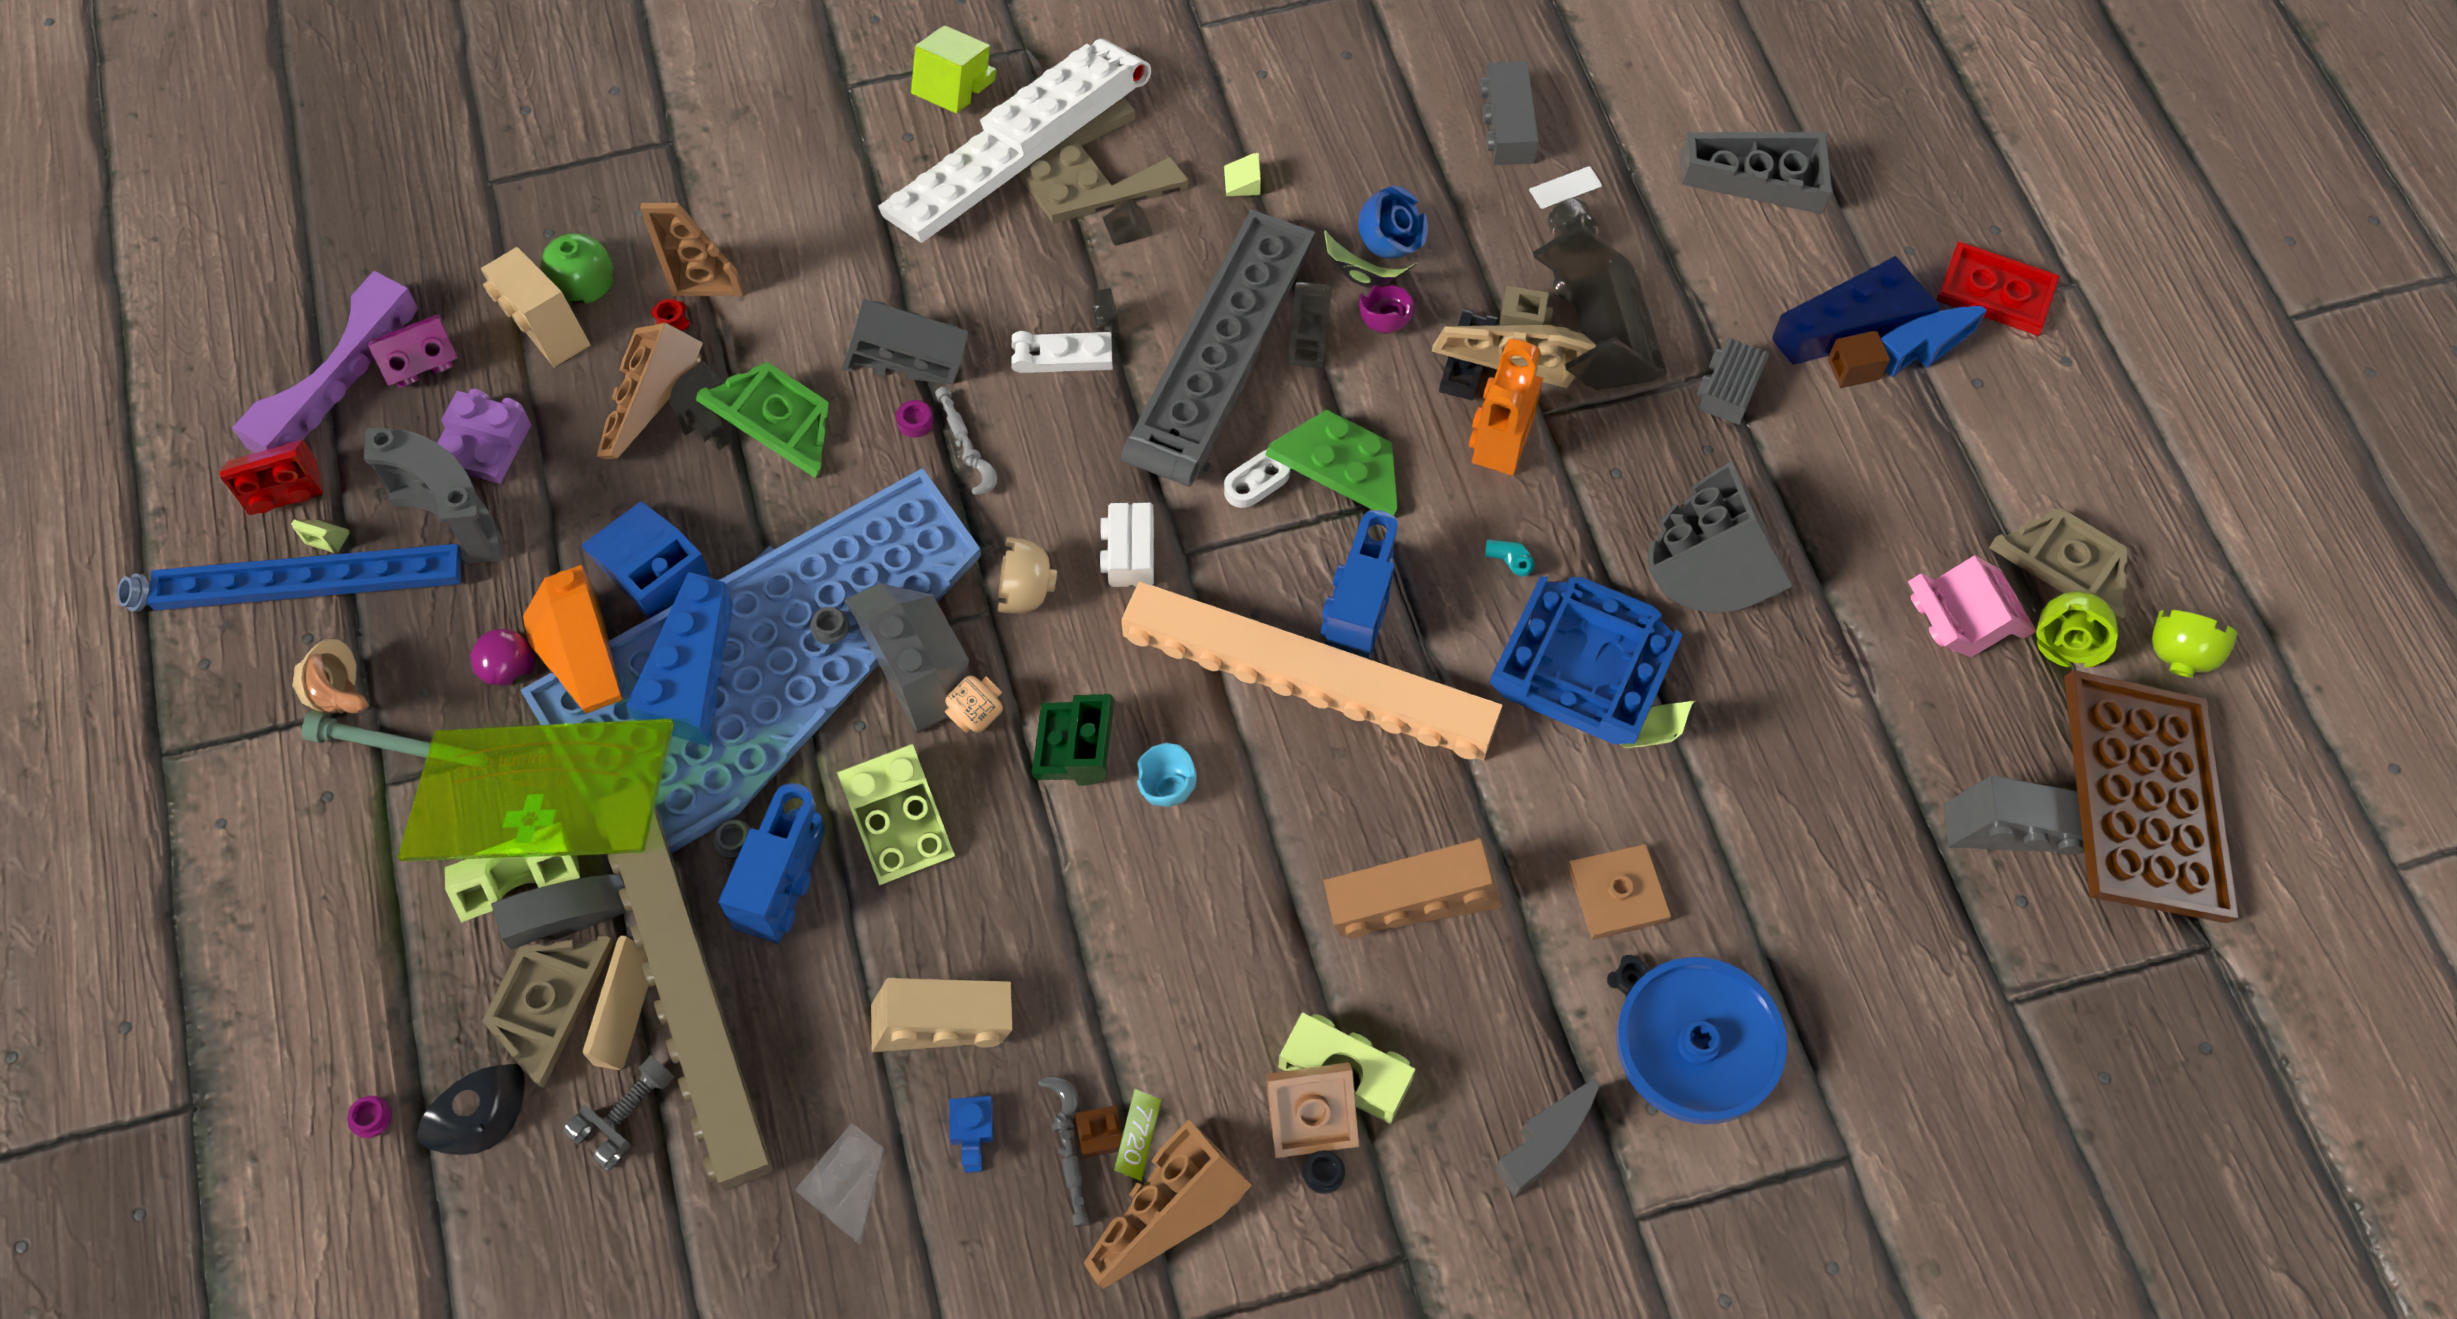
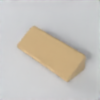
(618, 1007)

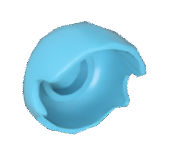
(1166, 775)

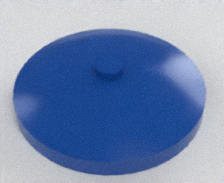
(1701, 1040)

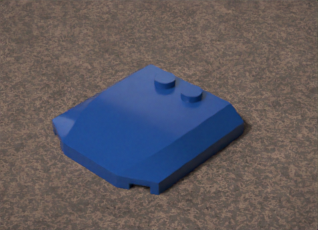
(1587, 658)

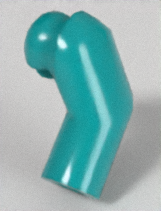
(1513, 554)

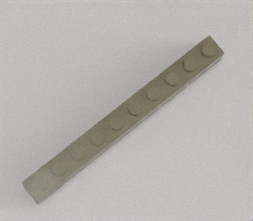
(692, 1012)

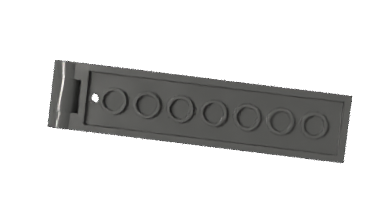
(1218, 350)

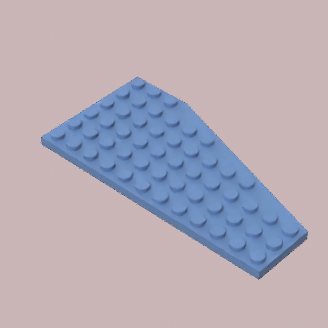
(774, 673)

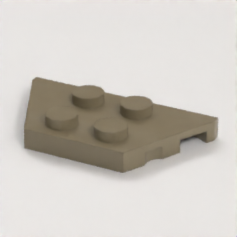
(2069, 556)
(543, 1000)

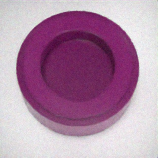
(914, 418)

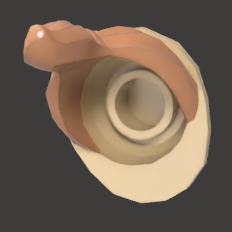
(328, 679)

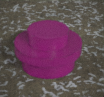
(369, 1116)

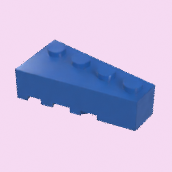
(686, 661)

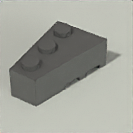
(904, 343)

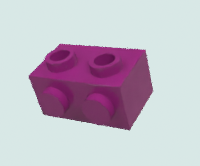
(413, 351)

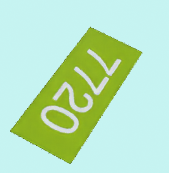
(1137, 1135)

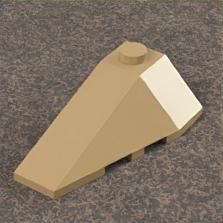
(1486, 343)

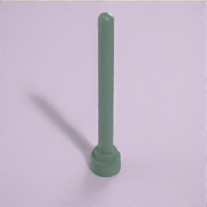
(322, 727)

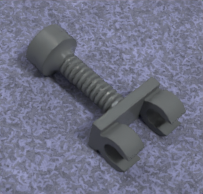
(611, 1151)

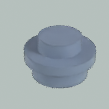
(133, 592)

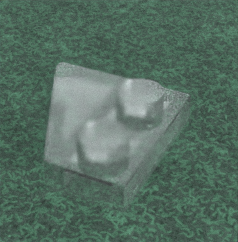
(845, 1181)

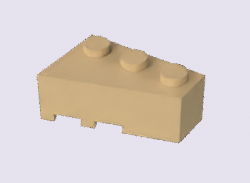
(940, 1014)

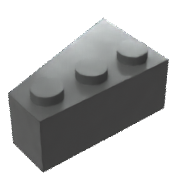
(2014, 816)

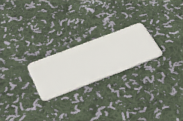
(1565, 187)

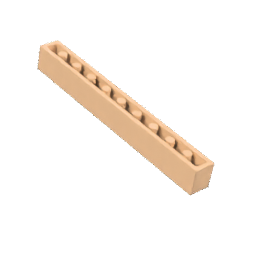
(1311, 671)

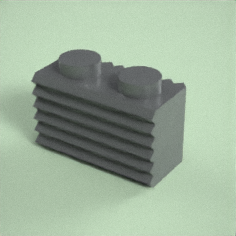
(1733, 380)

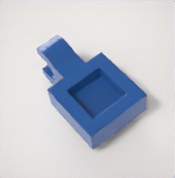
(971, 1125)

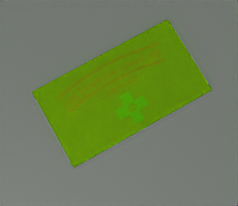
(538, 791)

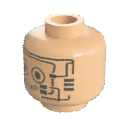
(974, 704)

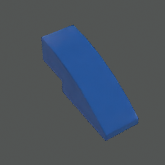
(1930, 337)

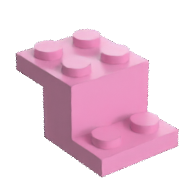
(1970, 607)

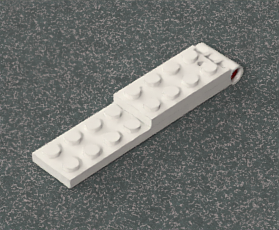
(1017, 136)

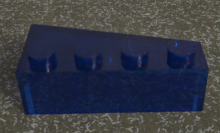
(1866, 303)

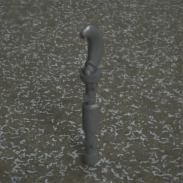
(1062, 1125)

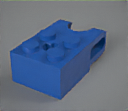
(1361, 589)
(774, 867)

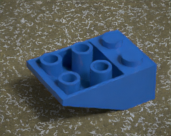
(645, 558)

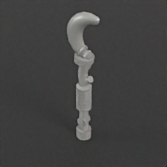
(970, 456)

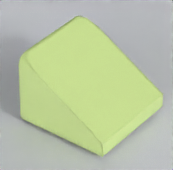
(1243, 176)
(321, 534)

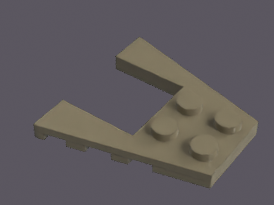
(1071, 184)

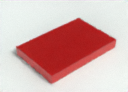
(2005, 287)

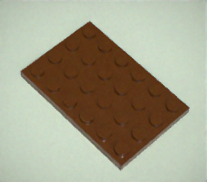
(2149, 798)

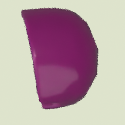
(1386, 308)
(502, 657)

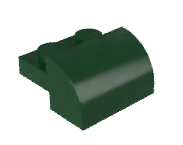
(1074, 739)

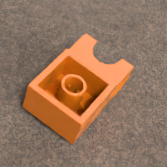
(1508, 409)

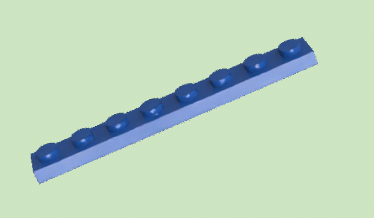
(305, 577)

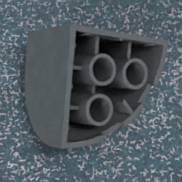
(1717, 548)

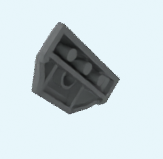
(912, 648)

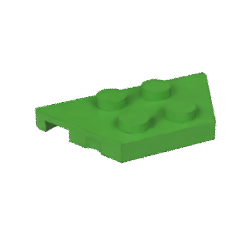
(773, 412)
(1341, 459)

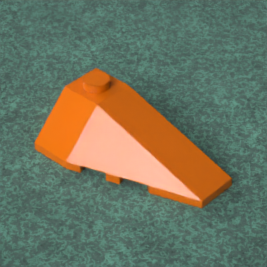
(571, 638)

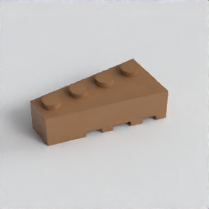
(1414, 890)

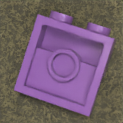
(484, 433)

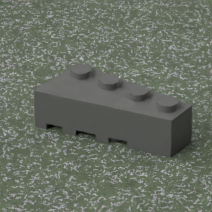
(1760, 166)

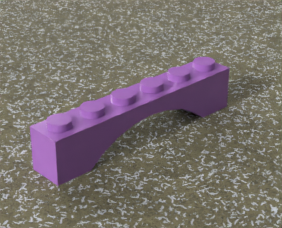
(289, 416)

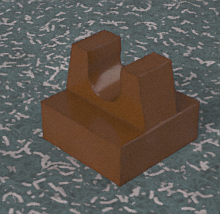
(1099, 1131)

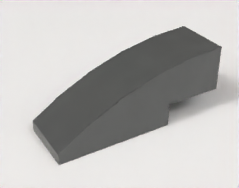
(558, 909)
(1546, 1139)

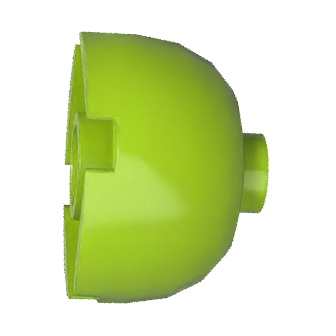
(2077, 629)
(2191, 642)

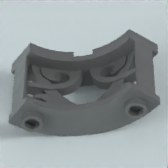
(432, 479)

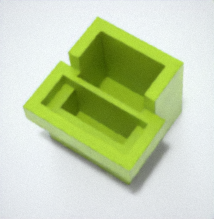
(951, 67)

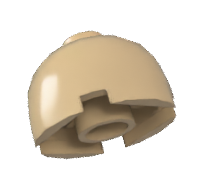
(1024, 577)

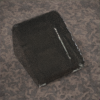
(1127, 223)

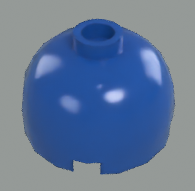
(1392, 223)

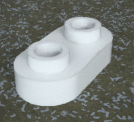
(1254, 479)

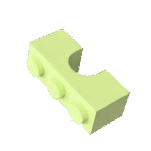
(479, 882)
(1381, 1075)

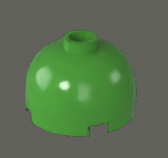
(578, 267)

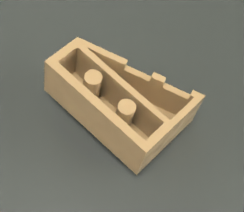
(535, 306)

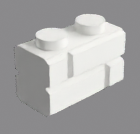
(1129, 544)

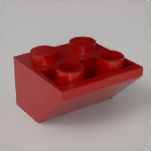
(273, 477)

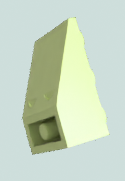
(895, 814)

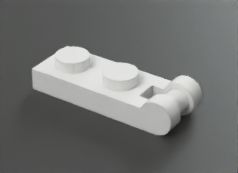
(1061, 352)

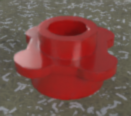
(671, 308)

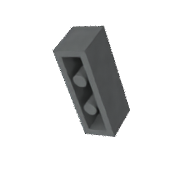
(1509, 113)

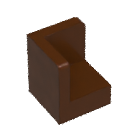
(1858, 359)

